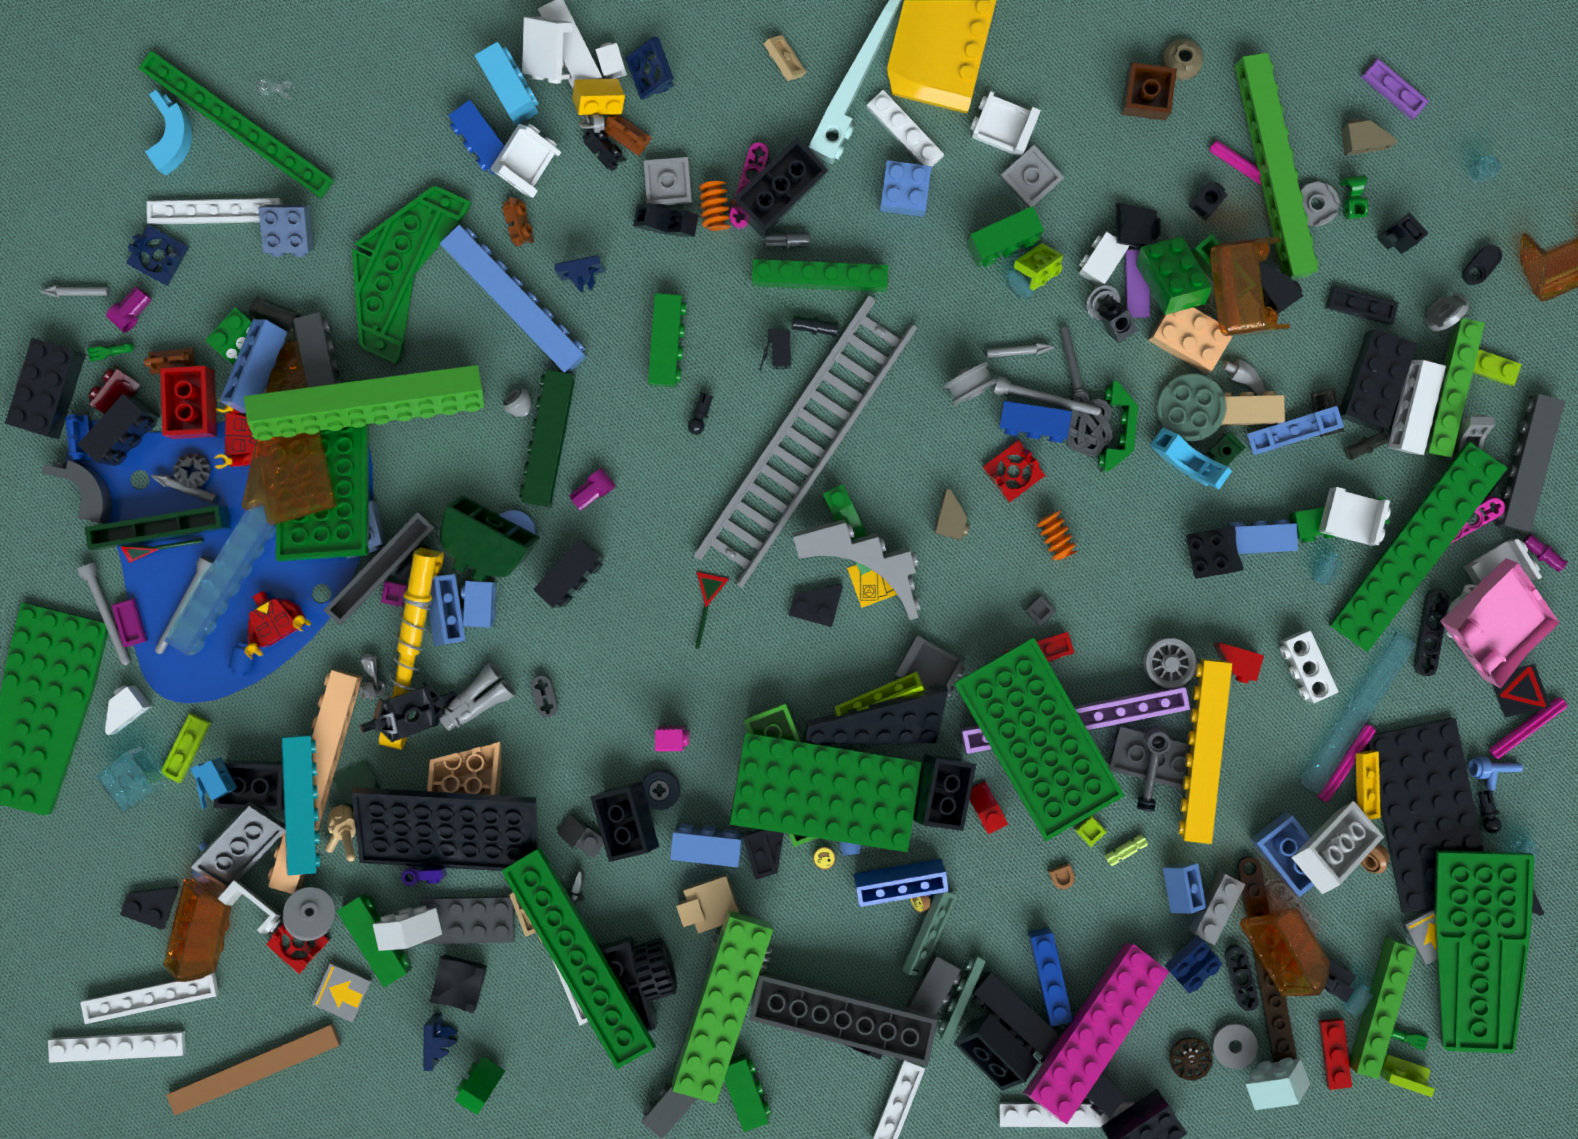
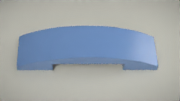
(1295, 430)

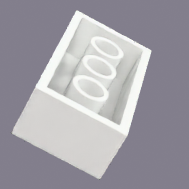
(1337, 847)

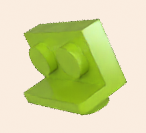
(1040, 265)
(1407, 1075)

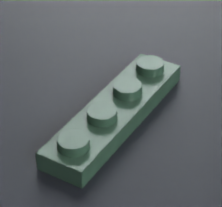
(929, 933)
(965, 988)

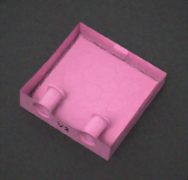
(1500, 622)

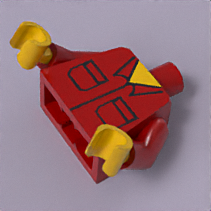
(238, 439)
(272, 622)

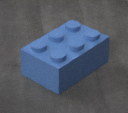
(1278, 844)
(706, 845)

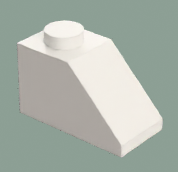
(125, 708)

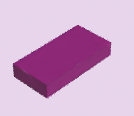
(129, 622)

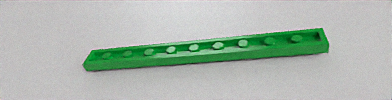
(236, 124)

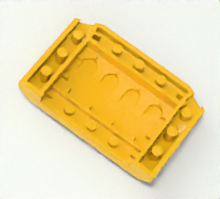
(939, 51)

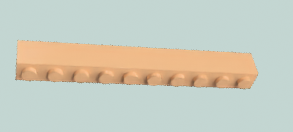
(329, 734)

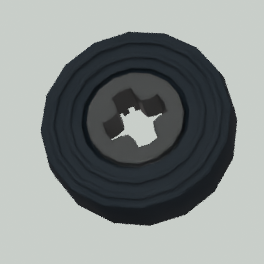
(667, 781)

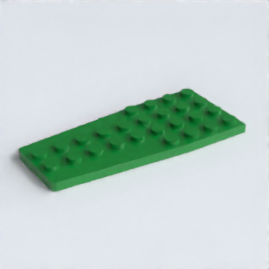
(45, 702)
(1482, 946)

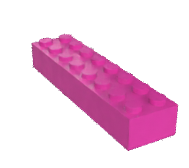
(1096, 1032)

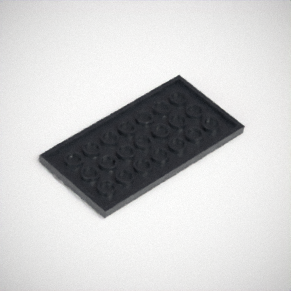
(1424, 804)
(443, 828)

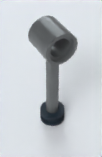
(1146, 802)

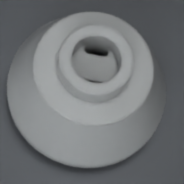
(517, 403)

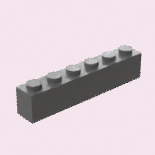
(1530, 462)
(380, 568)

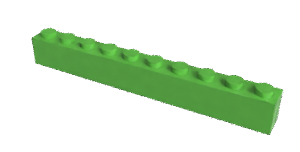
(1276, 166)

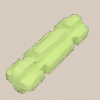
(1126, 850)

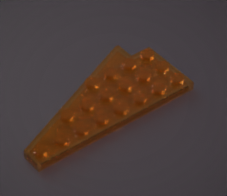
(288, 472)

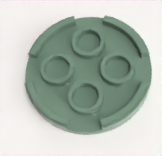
(1192, 406)

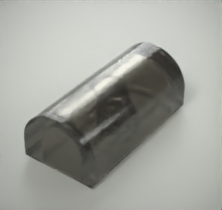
(274, 313)
(1324, 400)

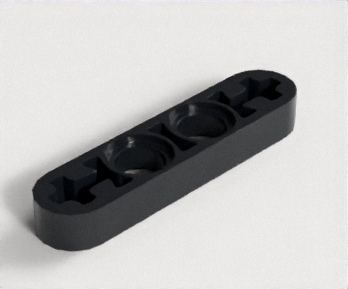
(1427, 632)

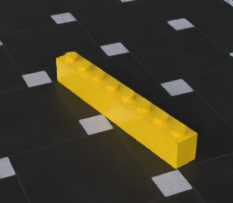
(1205, 750)

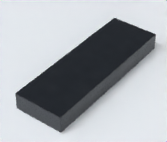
(1362, 305)

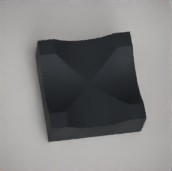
(1214, 552)
(458, 983)

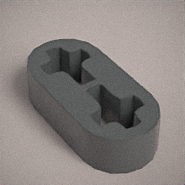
(539, 697)

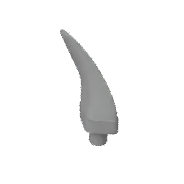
(1245, 374)

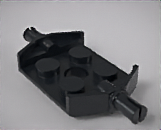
(391, 714)

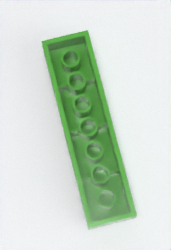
(721, 1006)

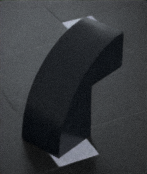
(665, 221)

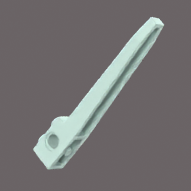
(835, 116)

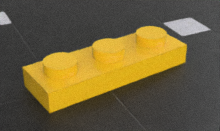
(1368, 783)

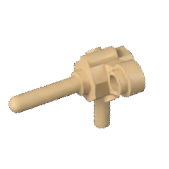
(342, 825)

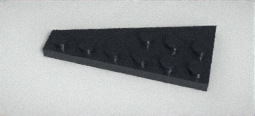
(888, 721)

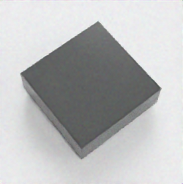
(1040, 610)

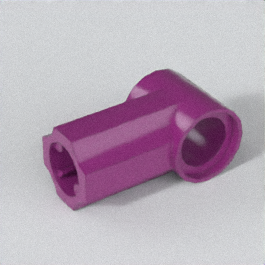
(125, 314)
(596, 486)

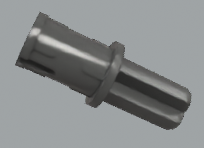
(788, 239)

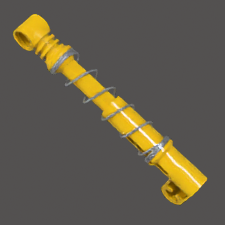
(417, 598)

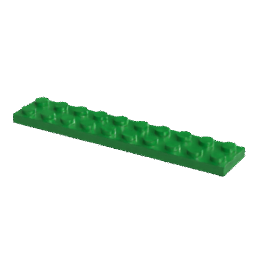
(1418, 546)
(578, 958)

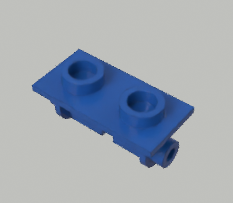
(77, 428)

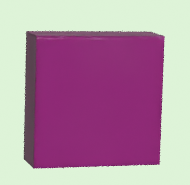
(393, 593)

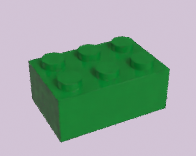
(1005, 237)
(1173, 275)

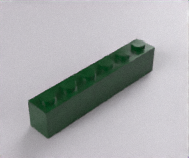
(548, 438)
(157, 527)

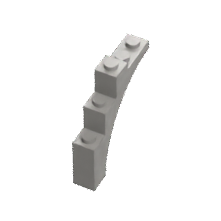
(835, 540)

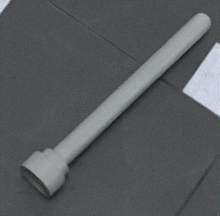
(1005, 387)
(203, 565)
(89, 574)

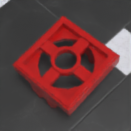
(1015, 449)
(298, 965)

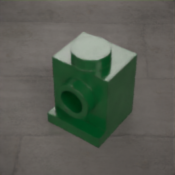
(1231, 443)

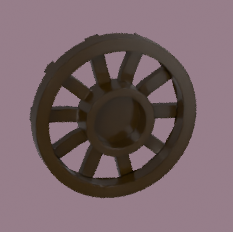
(1191, 1059)

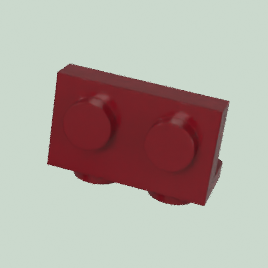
(113, 386)

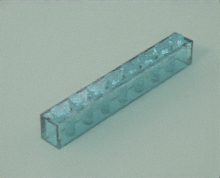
(221, 582)

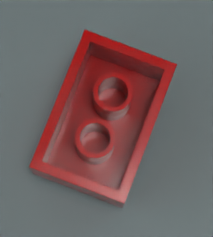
(188, 402)

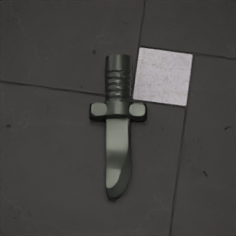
(574, 893)

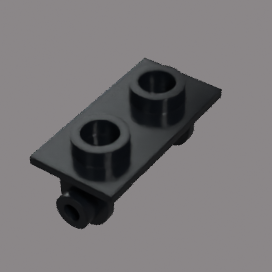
(610, 152)

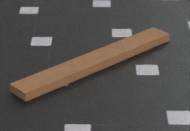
(253, 1069)

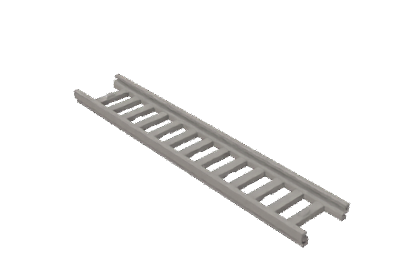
(785, 429)

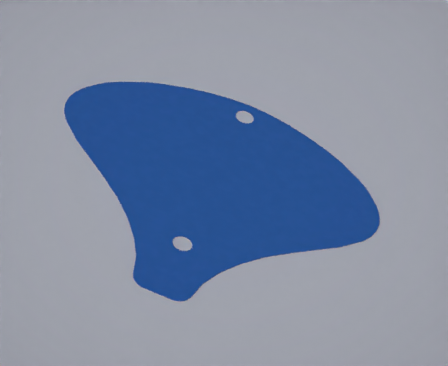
(164, 576)

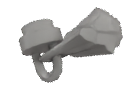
(597, 122)
(367, 690)

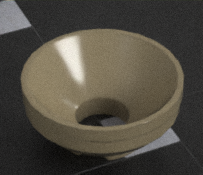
(1171, 59)

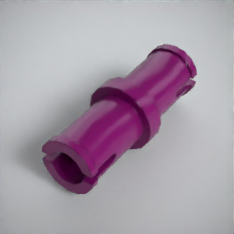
(1544, 553)

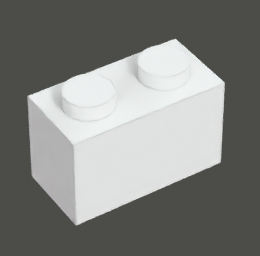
(1102, 260)

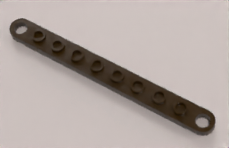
(1273, 1004)

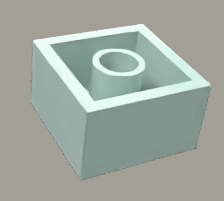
(1277, 1083)

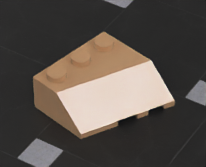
(468, 771)

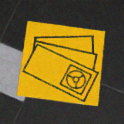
(870, 586)

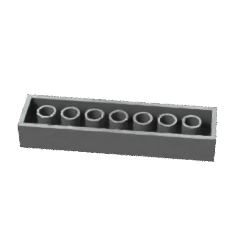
(844, 1018)

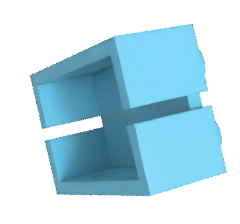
(508, 83)

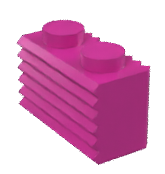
(671, 738)

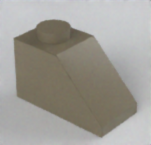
(1365, 137)
(951, 518)

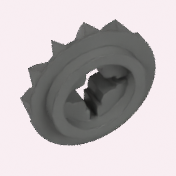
(1104, 292)
(196, 478)

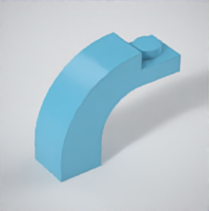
(177, 137)
(1188, 460)

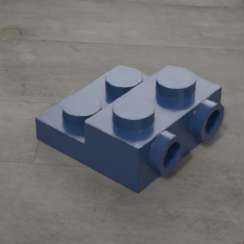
(1193, 965)

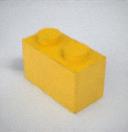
(598, 96)

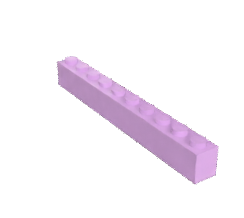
(1105, 713)

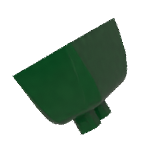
(483, 540)

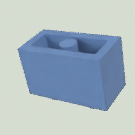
(478, 603)
(1184, 888)

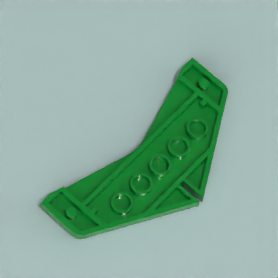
(398, 252)

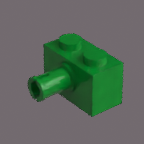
(479, 1086)

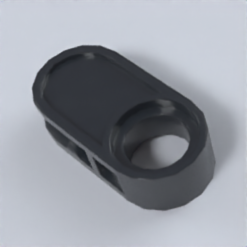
(1485, 261)

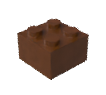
(1148, 91)

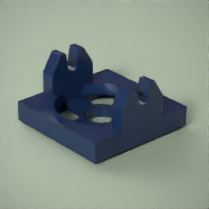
(649, 48)
(169, 263)
(580, 271)
(435, 1038)

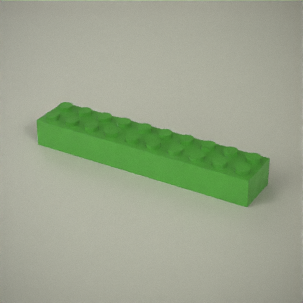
(364, 402)

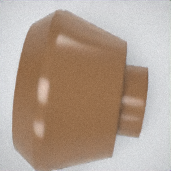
(1376, 860)

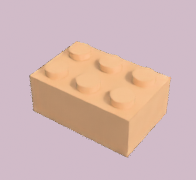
(1191, 338)

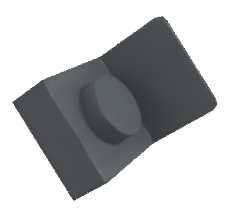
(581, 835)

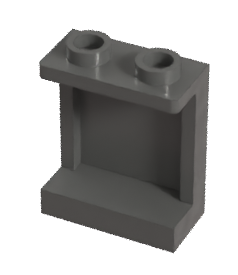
(932, 664)

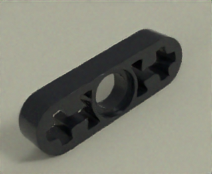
(1239, 995)

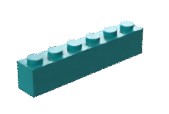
(299, 804)

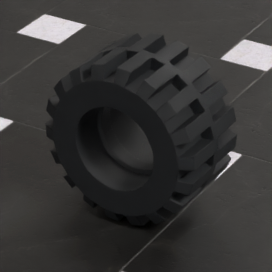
(654, 969)

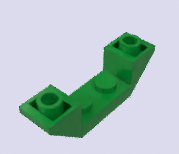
(1119, 397)

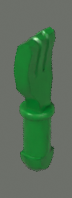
(102, 352)
(1413, 1039)

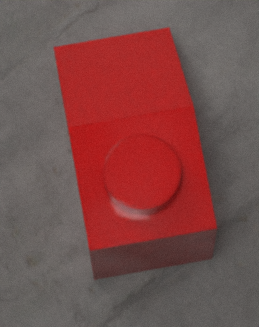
(1245, 663)
(987, 808)

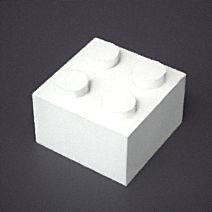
(407, 928)

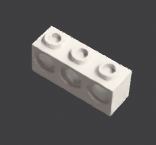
(1318, 672)

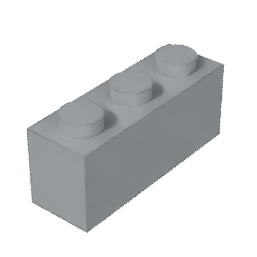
(1219, 904)

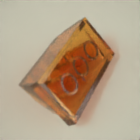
(196, 933)
(1288, 951)

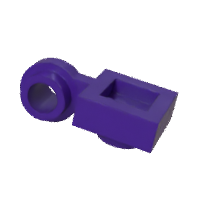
(430, 874)

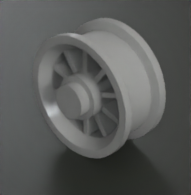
(970, 383)
(1169, 662)
(308, 914)

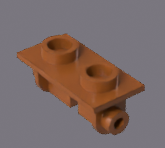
(627, 134)
(515, 212)
(169, 359)

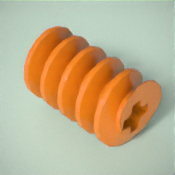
(713, 206)
(1056, 536)

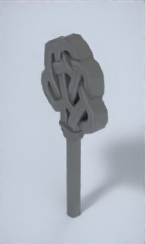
(1080, 394)

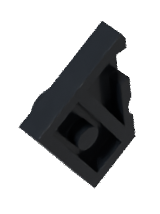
(817, 605)
(764, 851)
(150, 906)

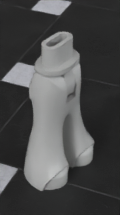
(467, 707)

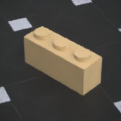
(1254, 409)

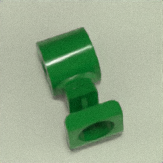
(1355, 205)

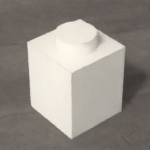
(611, 61)

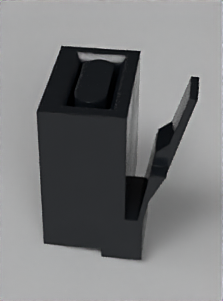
(1403, 234)
(780, 349)
(1339, 981)

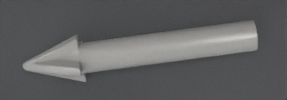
(58, 291)
(1037, 348)
(166, 480)

